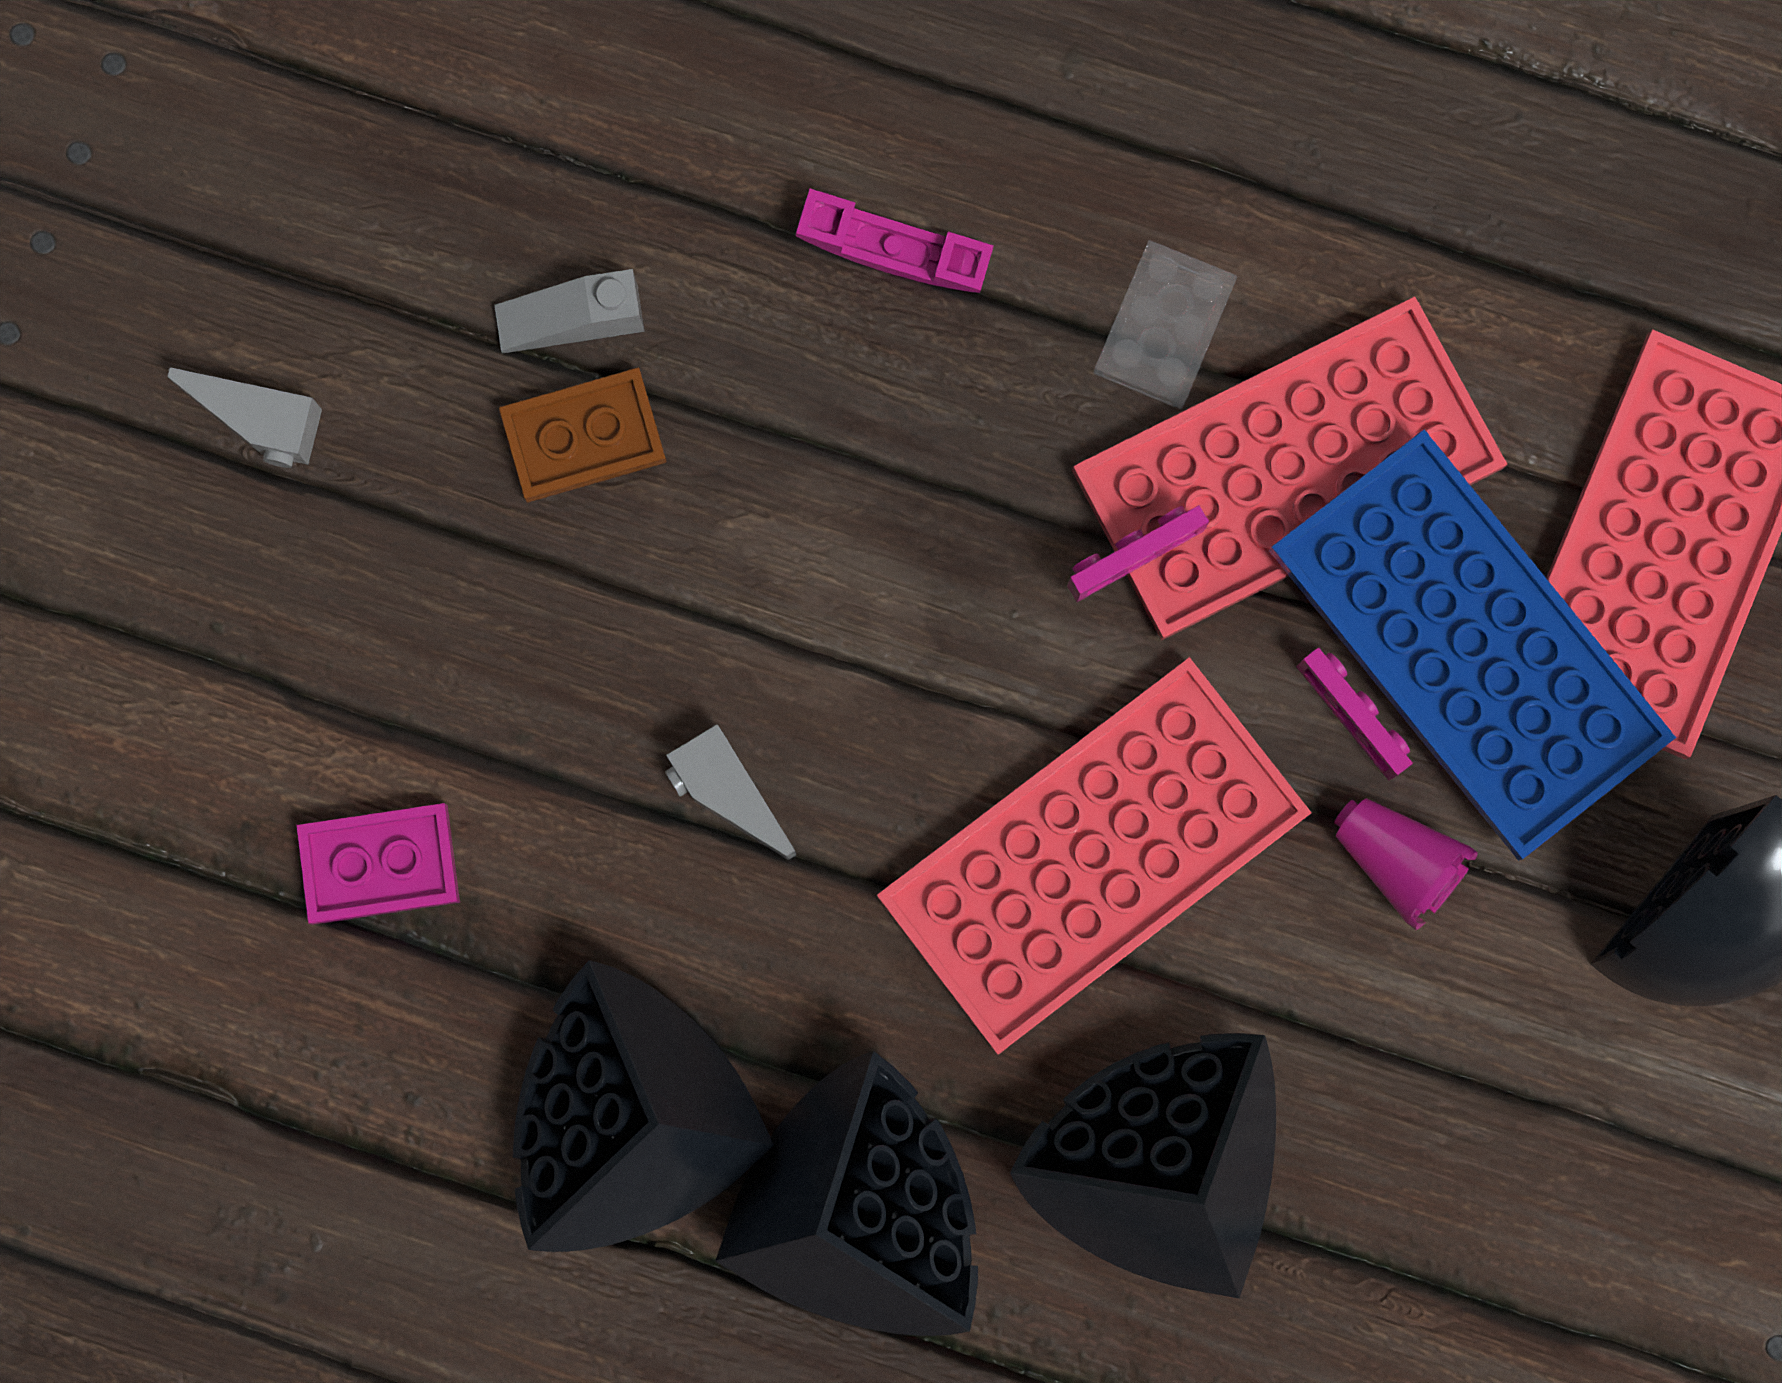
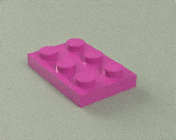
(378, 863)

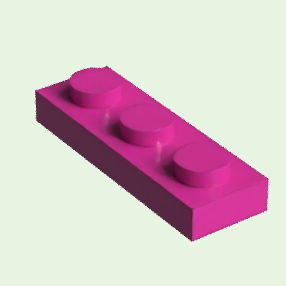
(1136, 551)
(1356, 713)

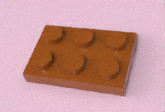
(582, 435)

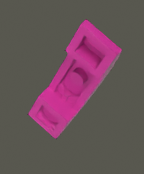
(893, 246)

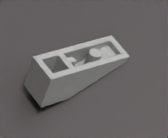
(571, 312)
(267, 419)
(721, 785)

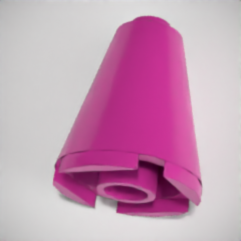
(1403, 858)

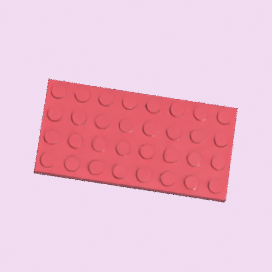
(1277, 455)
(1677, 526)
(1093, 855)

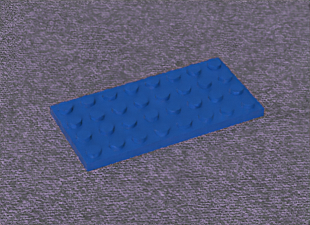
(1472, 645)

